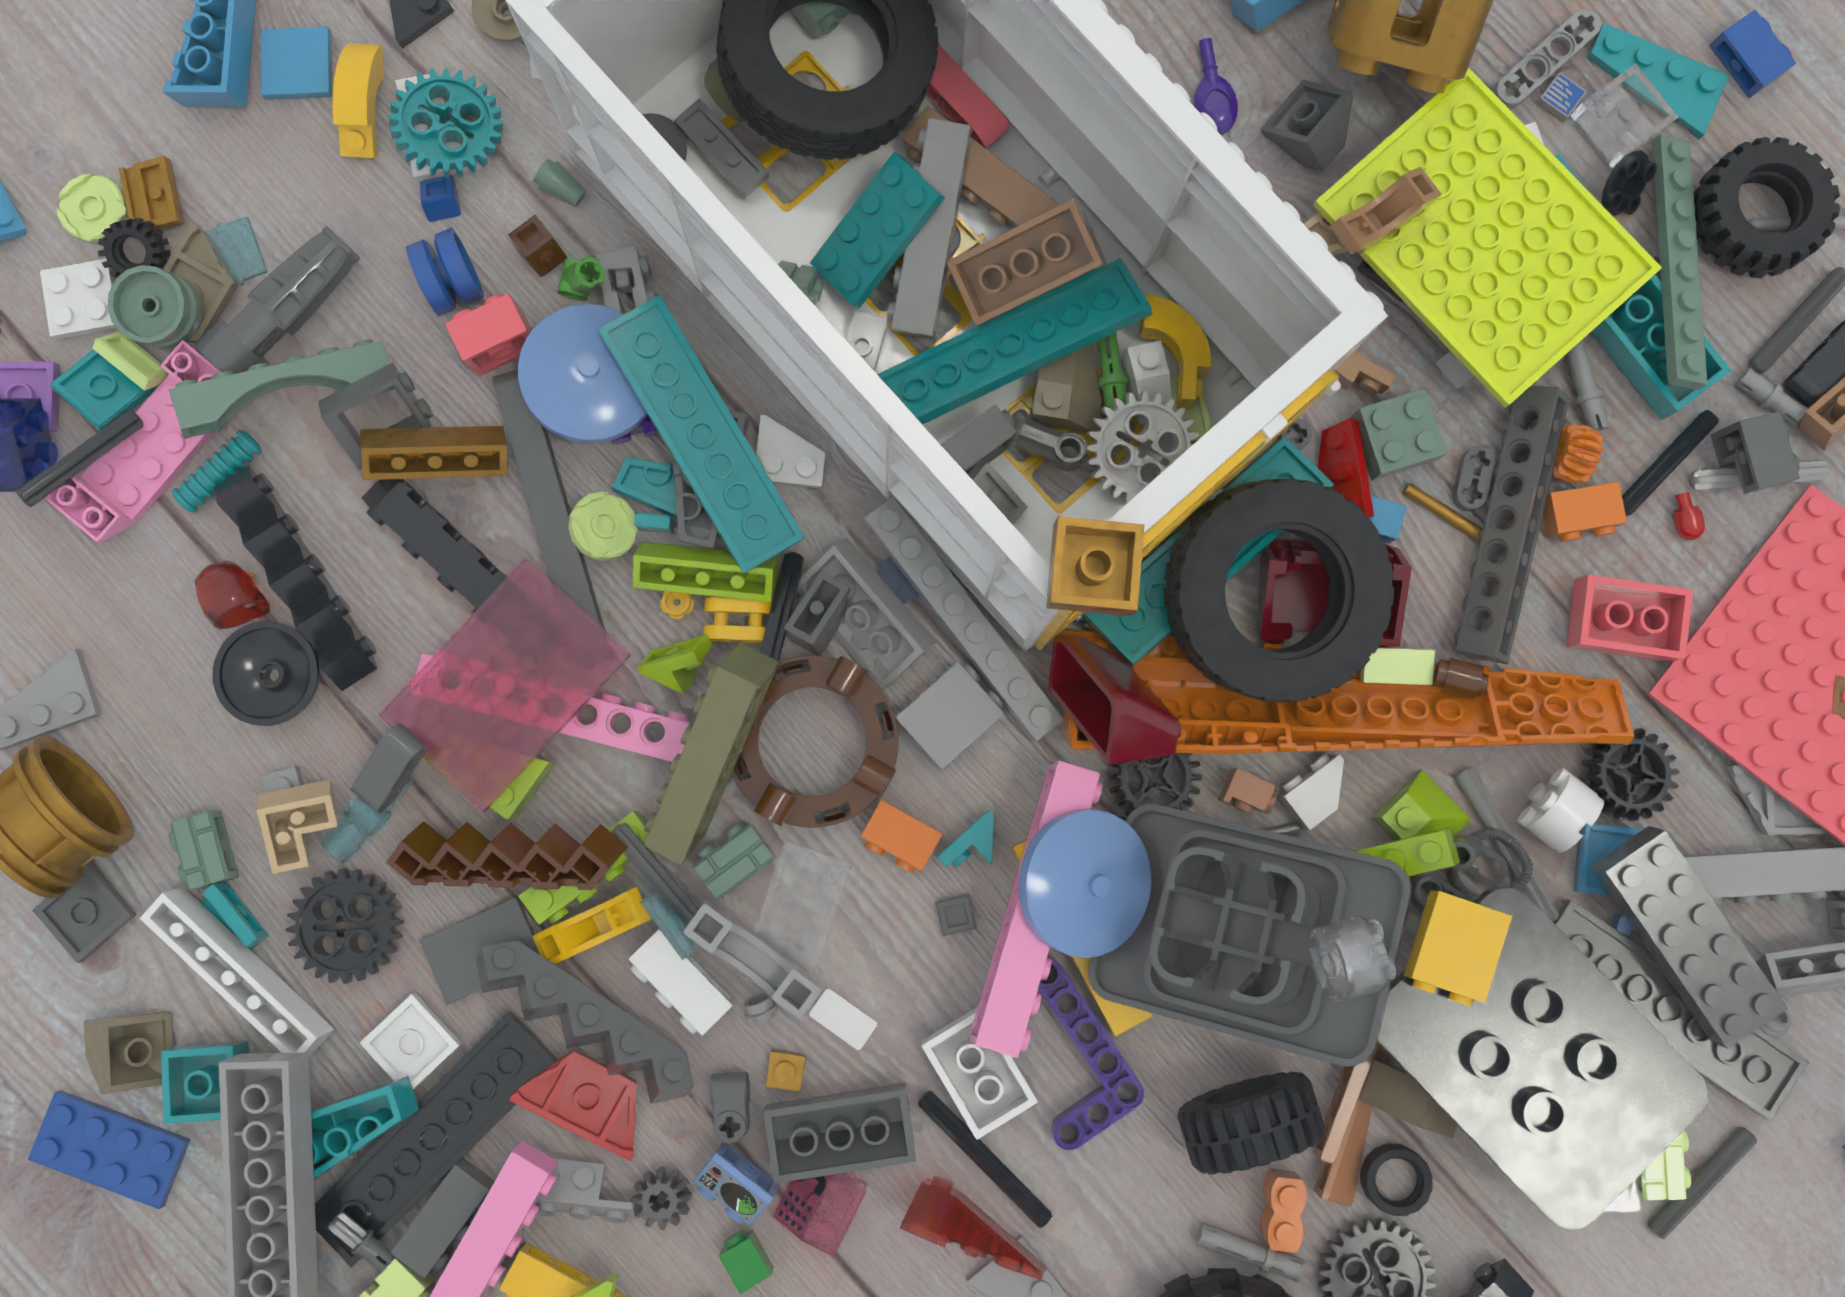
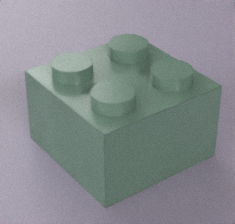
(1399, 434)

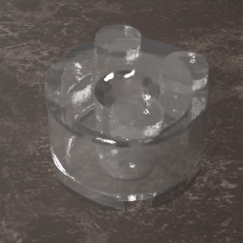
(1351, 958)

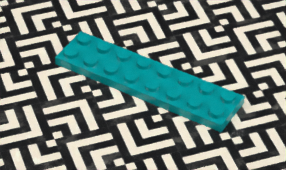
(1018, 342)
(701, 434)
(1141, 632)

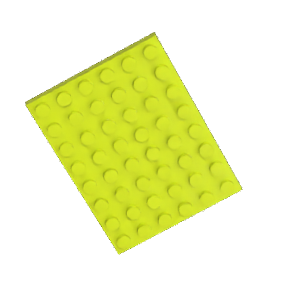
(1511, 252)

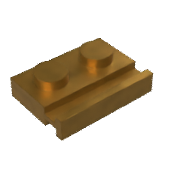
(152, 193)

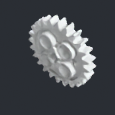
(1157, 420)

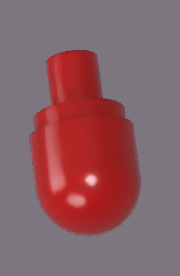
(1688, 518)

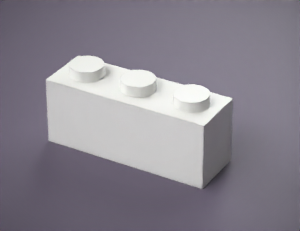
(681, 984)

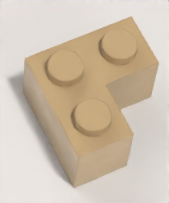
(290, 814)

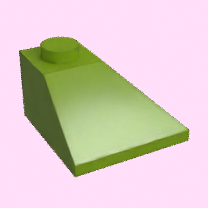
(1419, 809)

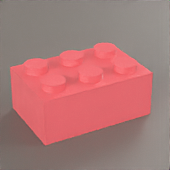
(1629, 618)

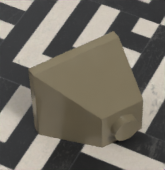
(127, 1050)

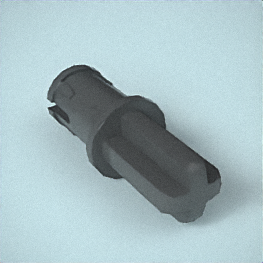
(361, 1241)

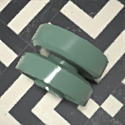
(154, 306)

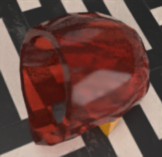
(224, 590)

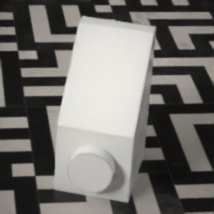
(1147, 371)

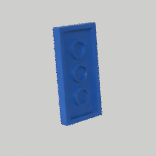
(109, 1149)

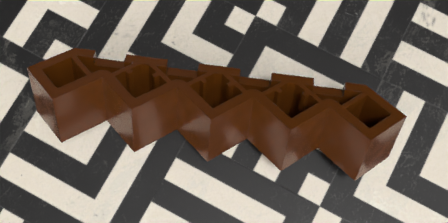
(507, 859)

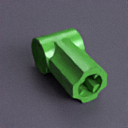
(579, 277)

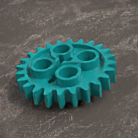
(462, 100)

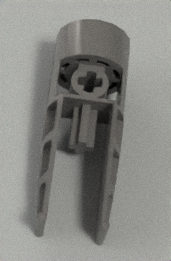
(279, 304)

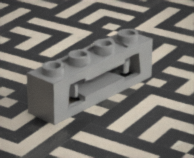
(622, 265)

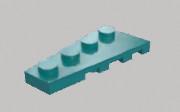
(1684, 83)
(648, 484)

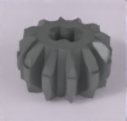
(670, 1209)

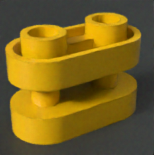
(723, 606)

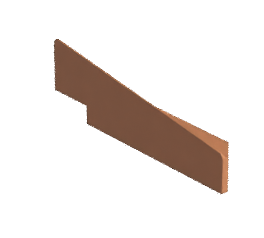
(1345, 1135)

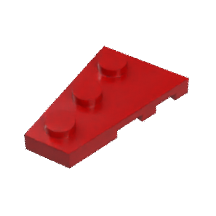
(1344, 463)

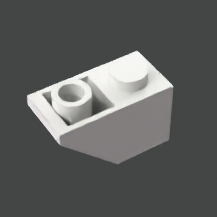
(1316, 794)

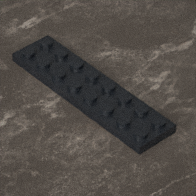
(437, 1136)

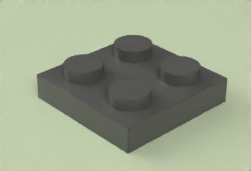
(85, 914)

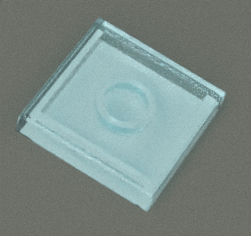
(670, 925)

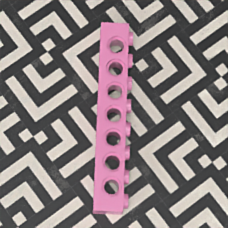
(633, 740)

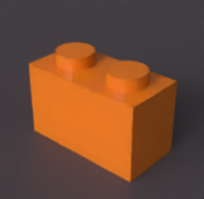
(1584, 510)
(901, 836)

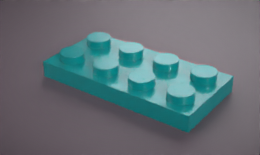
(877, 230)

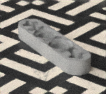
(1546, 58)

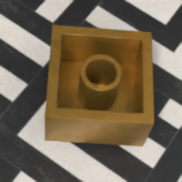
(1095, 566)

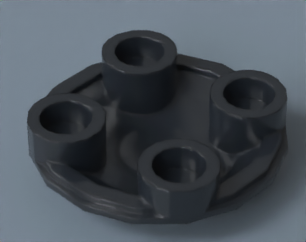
(1627, 183)

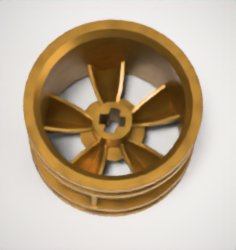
(56, 817)

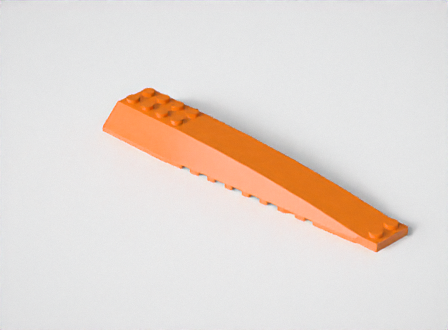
(1513, 711)

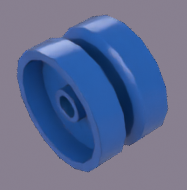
(444, 272)

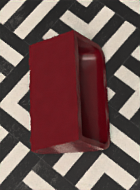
(1110, 702)

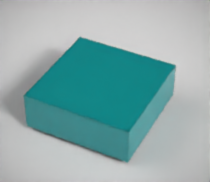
(654, 523)

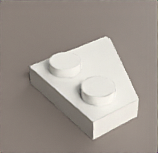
(788, 456)

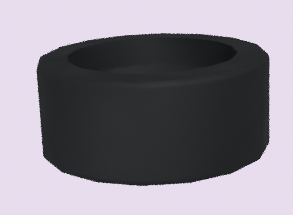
(1422, 1189)

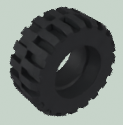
(1795, 177)
(1251, 1123)

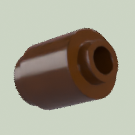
(1460, 678)

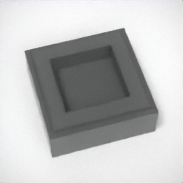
(955, 914)

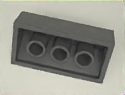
(839, 1133)

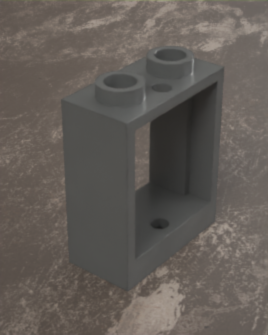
(361, 390)
(982, 438)

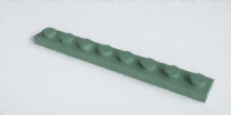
(1679, 263)

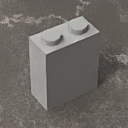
(951, 714)

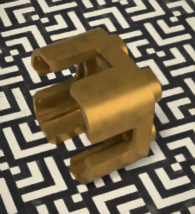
(1430, 44)

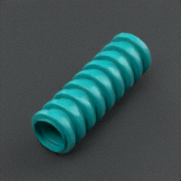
(216, 471)

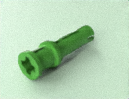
(1109, 381)

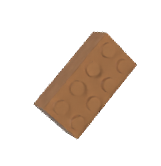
(1026, 262)

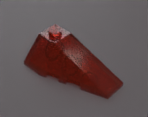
(949, 1216)

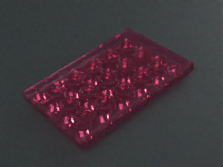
(506, 684)

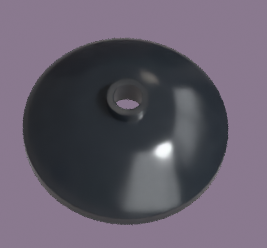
(245, 667)

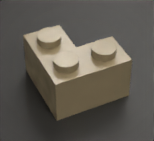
(1398, 1094)

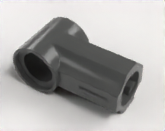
(1047, 442)

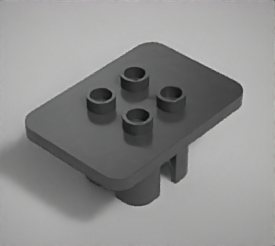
(1234, 932)

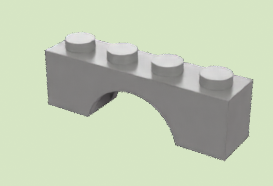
(755, 958)

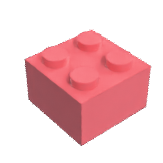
(490, 333)

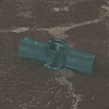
(356, 827)

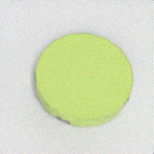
(90, 206)
(602, 526)

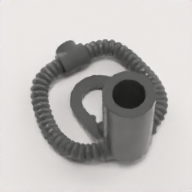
(1471, 846)

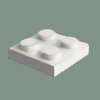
(77, 299)
(411, 1041)

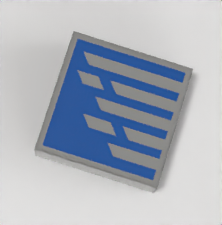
(1561, 96)

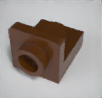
(538, 246)

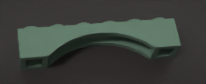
(211, 403)

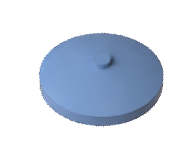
(573, 378)
(1085, 883)

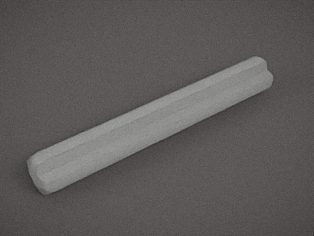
(1728, 477)

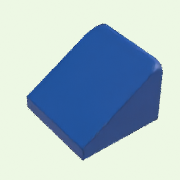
(440, 198)

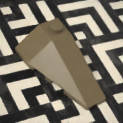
(1068, 393)

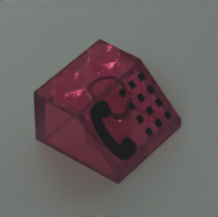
(821, 1209)

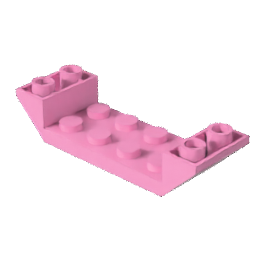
(138, 470)

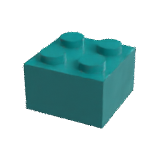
(192, 1080)

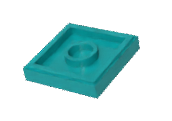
(98, 390)

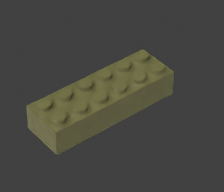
(709, 752)

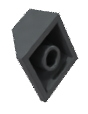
(1311, 124)

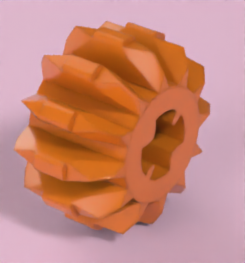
(1578, 453)

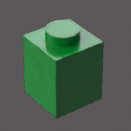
(745, 1260)

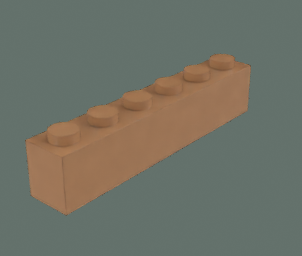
(989, 180)

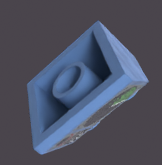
(736, 1184)

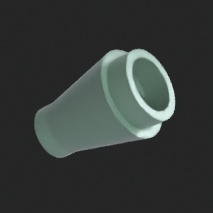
(558, 182)

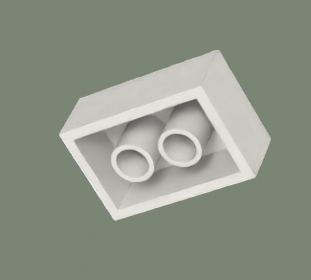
(979, 1080)

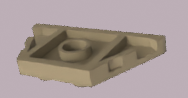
(202, 266)

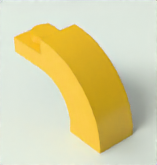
(354, 98)
(1184, 340)
(592, 927)

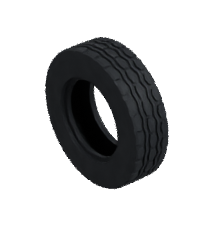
(819, 120)
(1356, 603)

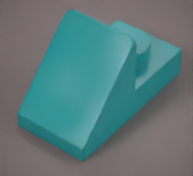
(978, 834)

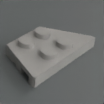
(1769, 809)

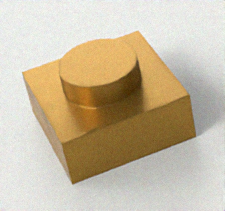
(785, 1070)

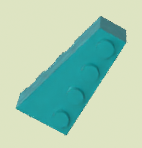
(357, 1120)

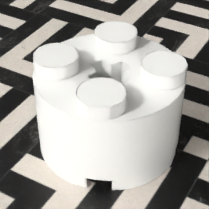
(1561, 810)

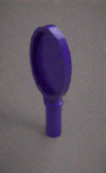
(1215, 93)

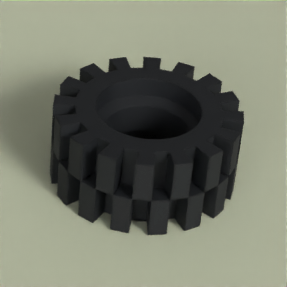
(136, 228)

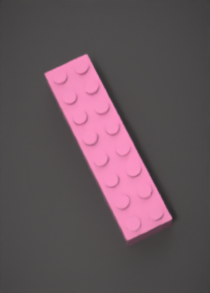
(1019, 955)

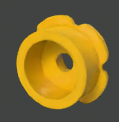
(676, 612)

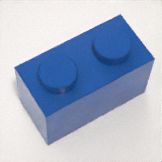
(1752, 53)

